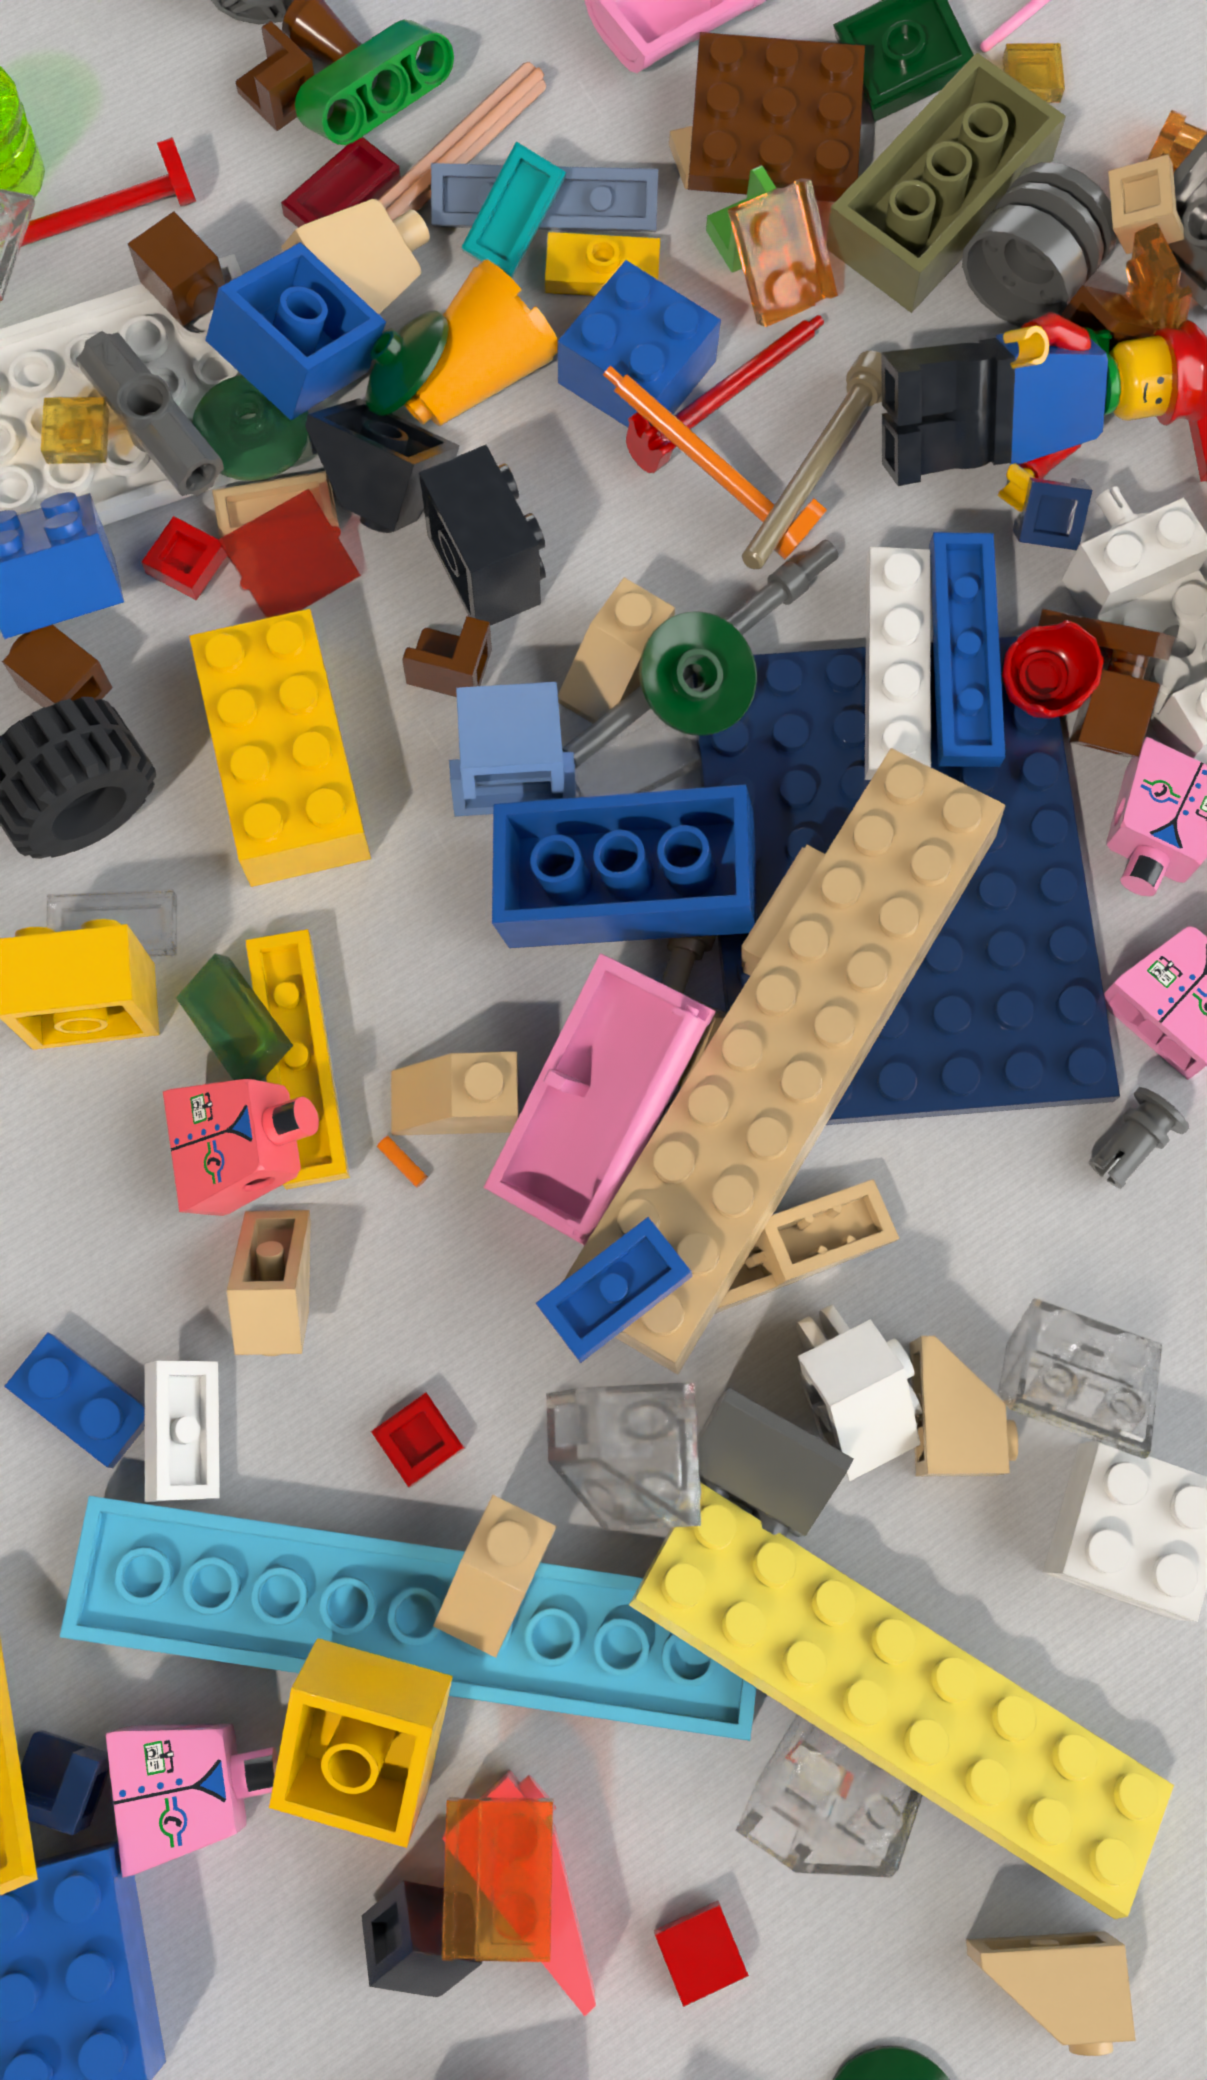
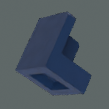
(1053, 513)
(62, 1781)

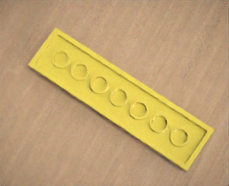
(908, 1701)

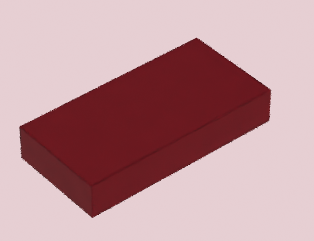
(346, 180)

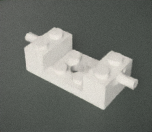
(1150, 580)

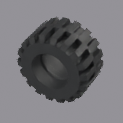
(70, 777)

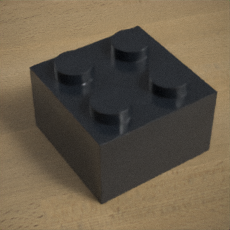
(483, 535)

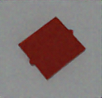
(289, 556)

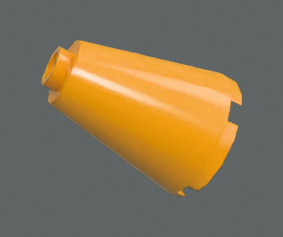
(487, 347)

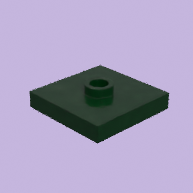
(908, 51)

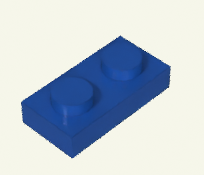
(614, 1289)
(79, 1400)

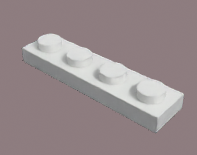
(897, 655)

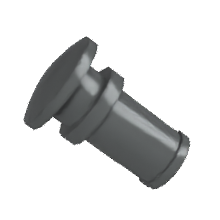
(1138, 1136)

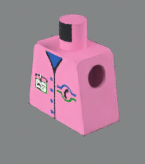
(1160, 818)
(1167, 1001)
(180, 1789)

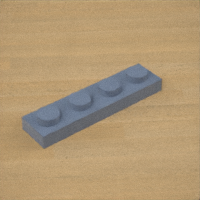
(585, 202)

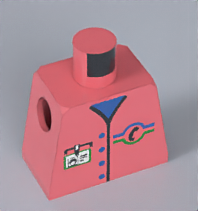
(234, 1142)

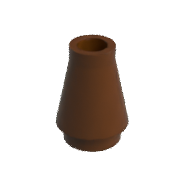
(318, 30)

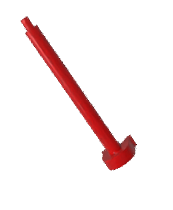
(111, 204)
(653, 450)

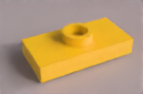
(587, 261)

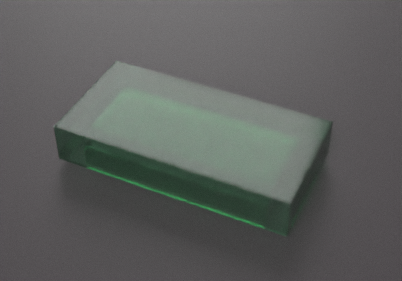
(233, 1020)

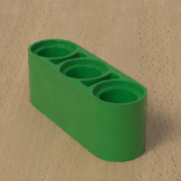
(398, 83)

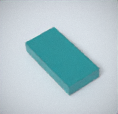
(514, 209)

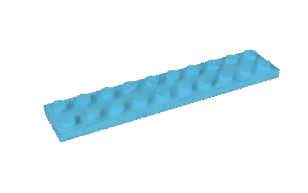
(272, 1589)

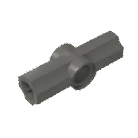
(164, 435)

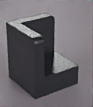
(406, 1943)

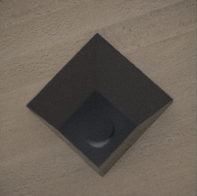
(376, 462)

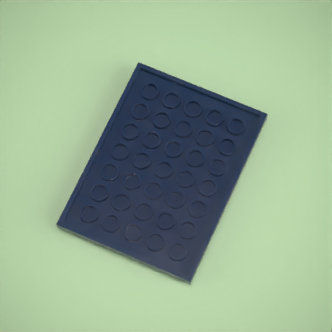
(1013, 984)

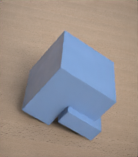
(509, 748)

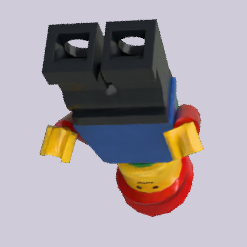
(1031, 397)

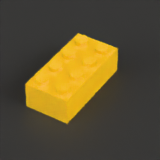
(279, 748)

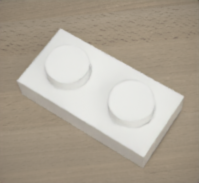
(181, 1431)

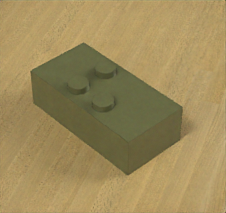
(941, 181)

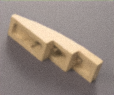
(813, 1240)

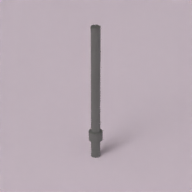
(783, 587)

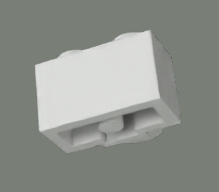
(858, 1390)

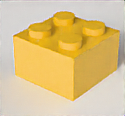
(77, 985)
(360, 1742)

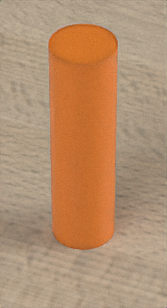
(402, 1161)

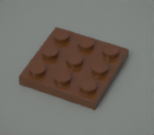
(778, 108)

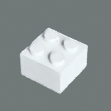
(1133, 1531)

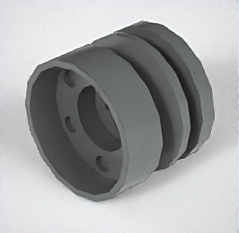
(1039, 243)

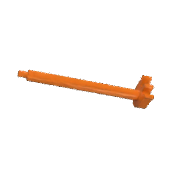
(712, 463)

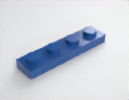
(966, 650)

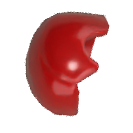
(1052, 669)

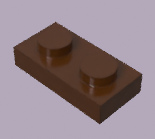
(1128, 643)

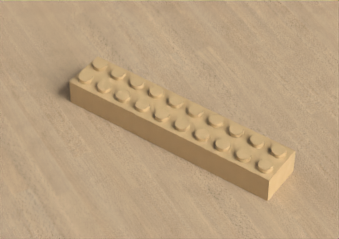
(796, 1039)

